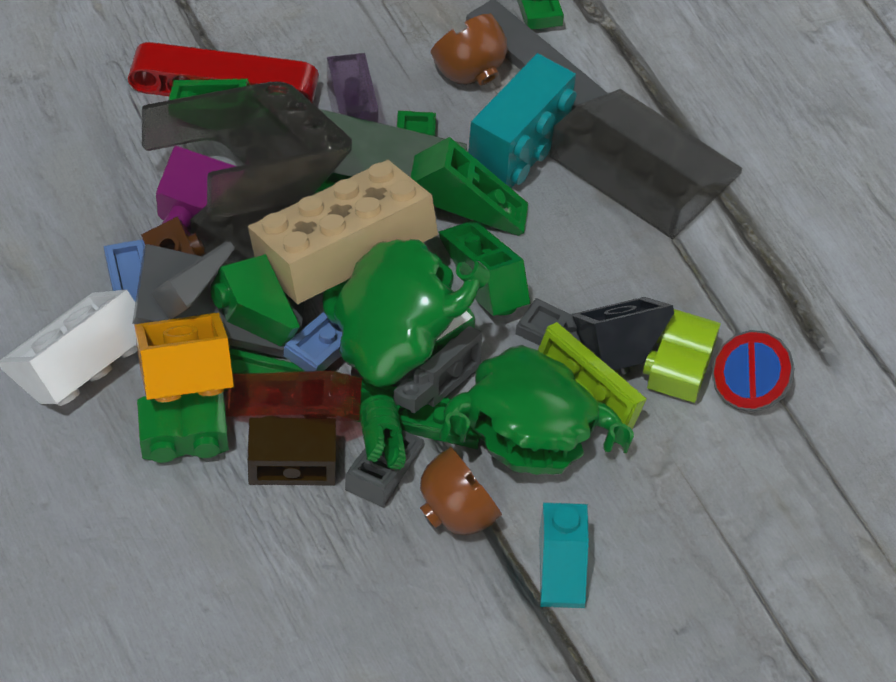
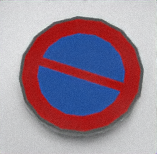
(753, 371)

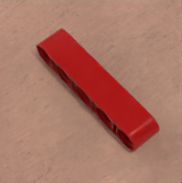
(159, 64)

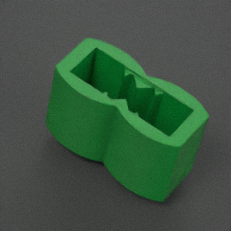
(182, 427)

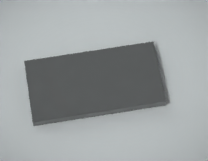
(162, 264)

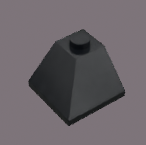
(623, 331)

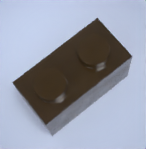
(291, 451)

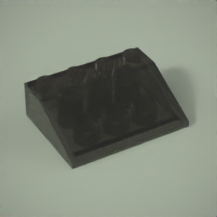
(641, 160)

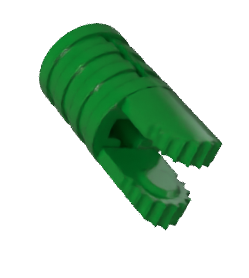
(382, 430)

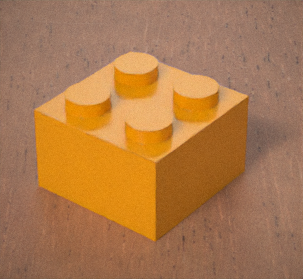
(184, 357)

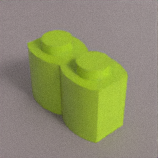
(682, 356)

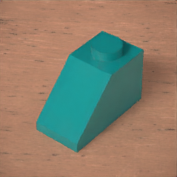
(563, 555)

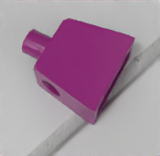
(184, 184)

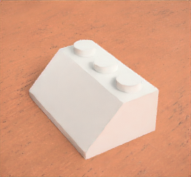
(74, 348)

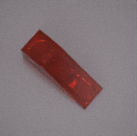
(295, 395)

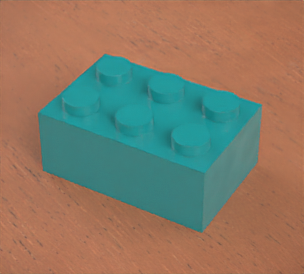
(521, 119)

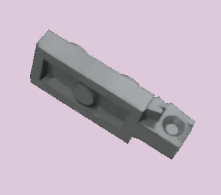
(441, 372)

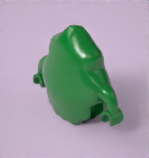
(398, 308)
(531, 413)

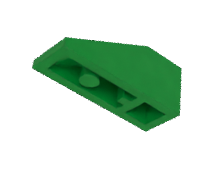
(468, 187)
(507, 281)

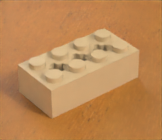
(327, 233)

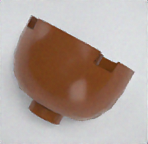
(473, 52)
(456, 496)

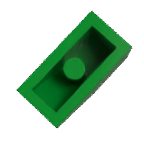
(254, 300)

